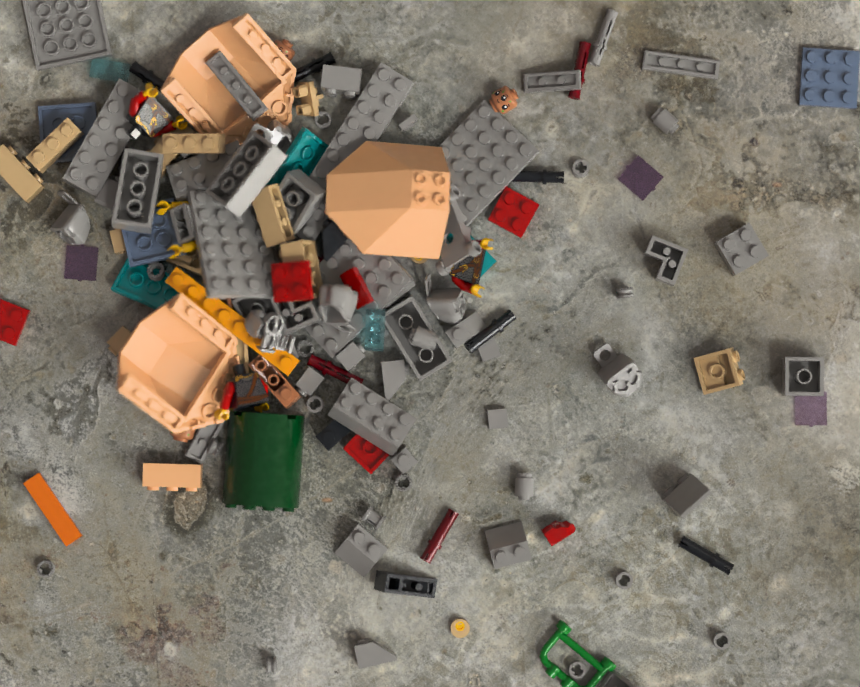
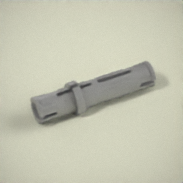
(603, 37)

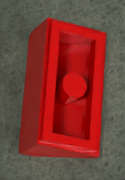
(354, 280)

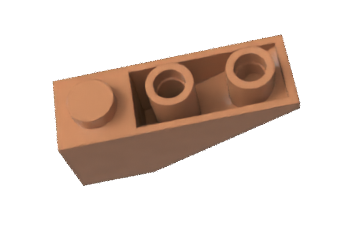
(276, 381)

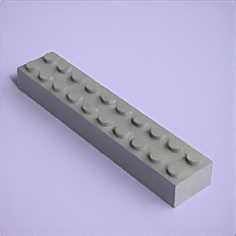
(364, 123)

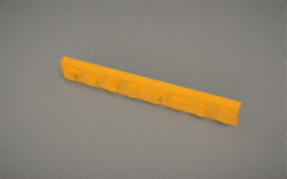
(227, 318)

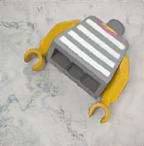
(182, 224)

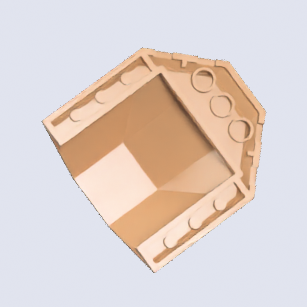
(207, 102)
(391, 199)
(178, 365)

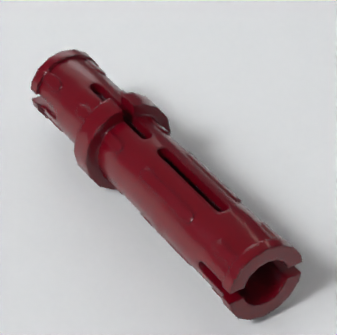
(580, 64)
(314, 362)
(439, 536)

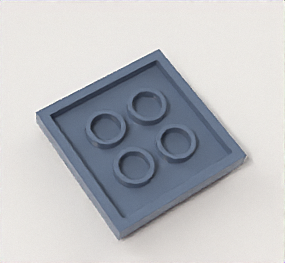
(829, 78)
(81, 114)
(152, 247)

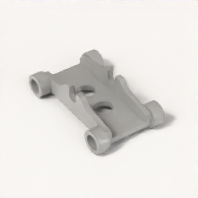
(462, 244)

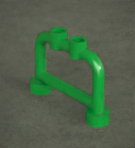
(553, 670)

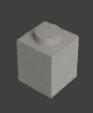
(351, 355)
(309, 382)
(404, 460)

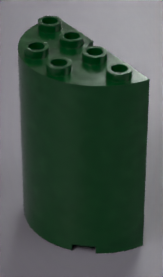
(263, 461)

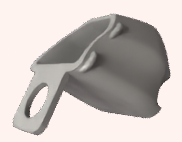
(277, 134)
(73, 222)
(445, 303)
(337, 305)
(618, 372)

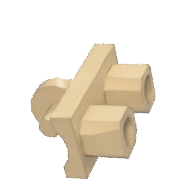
(309, 98)

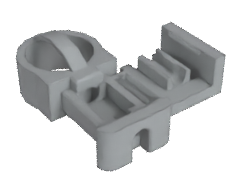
(271, 339)

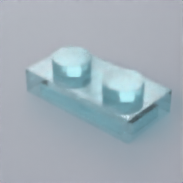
(109, 70)

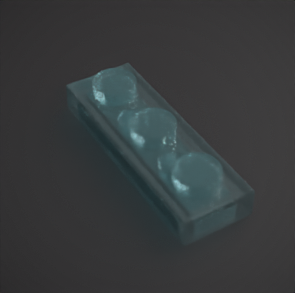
(375, 329)

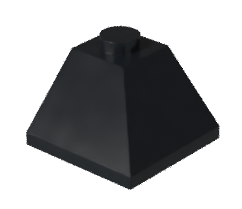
(331, 239)

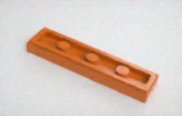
(52, 509)

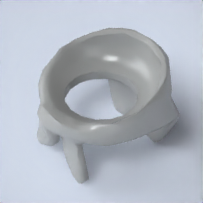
(254, 323)

